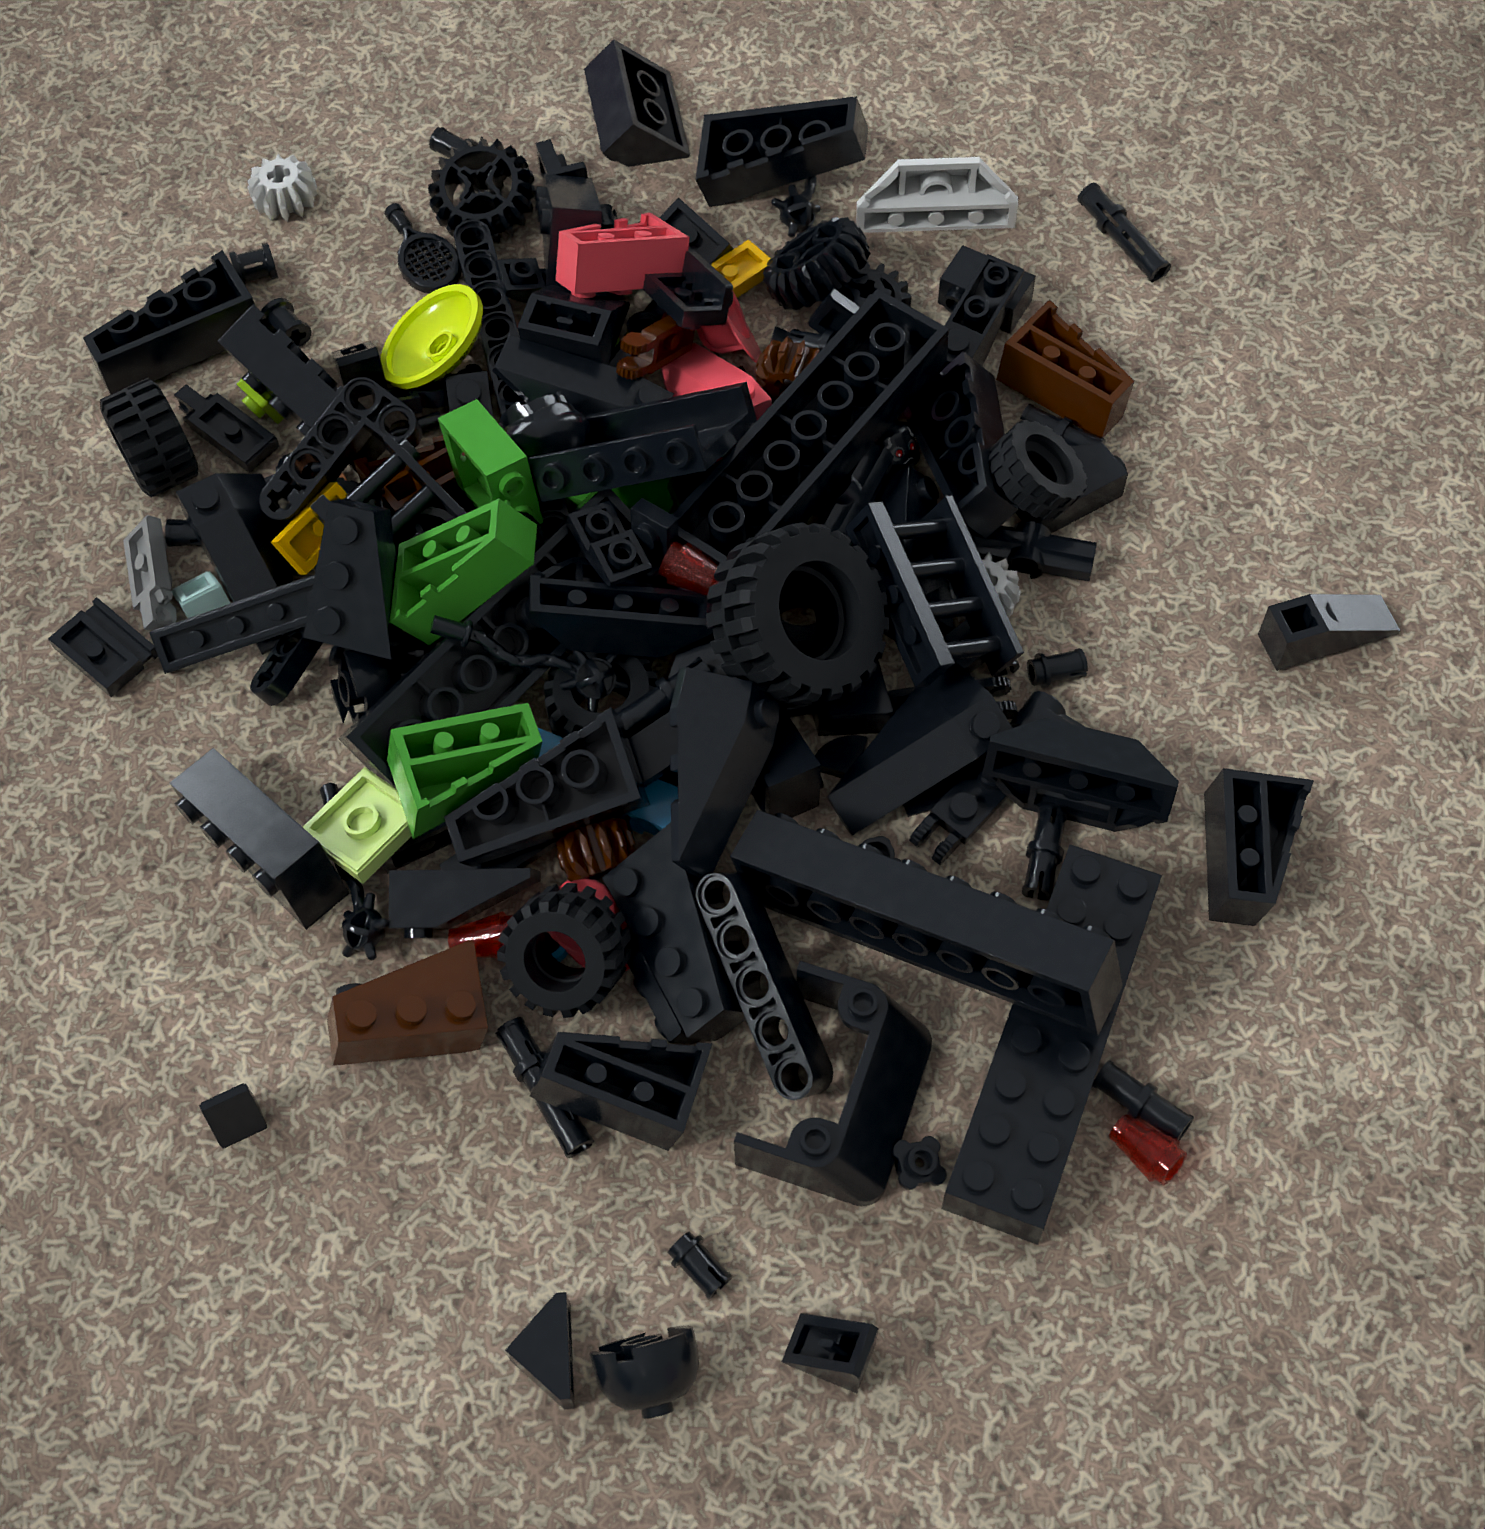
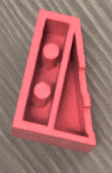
(618, 257)

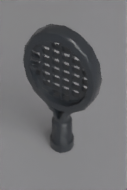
(397, 216)

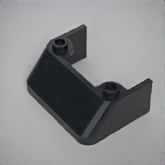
(855, 1155)

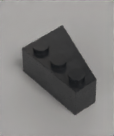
(560, 206)
(623, 1083)

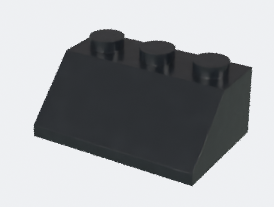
(634, 108)

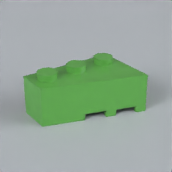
(459, 566)
(457, 758)

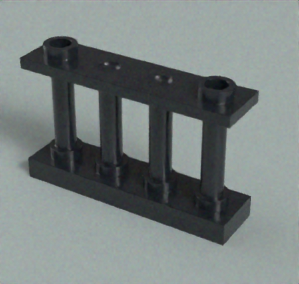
(402, 456)
(910, 615)

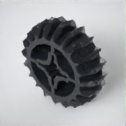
(482, 170)
(816, 263)

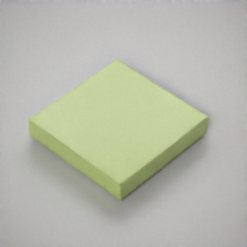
(361, 825)

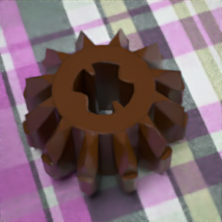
(782, 364)
(595, 849)

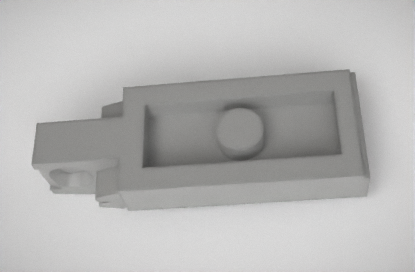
(149, 573)

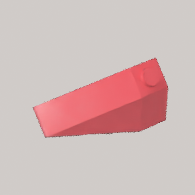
(703, 371)

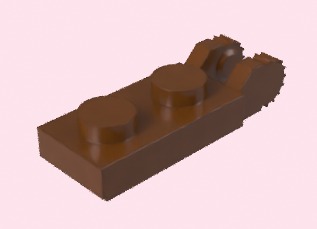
(655, 348)

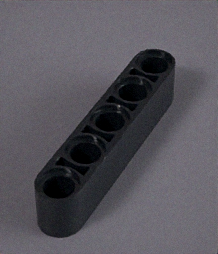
(783, 997)

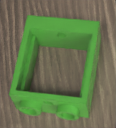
(492, 460)

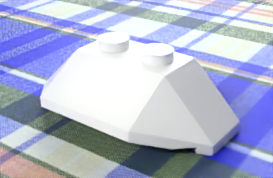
(937, 197)

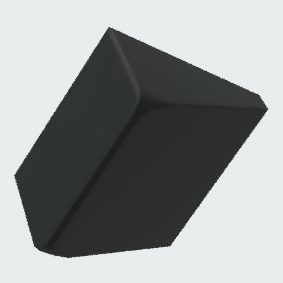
(233, 1115)

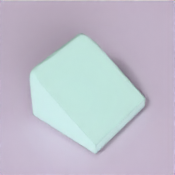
(200, 595)

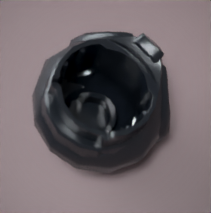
(545, 425)

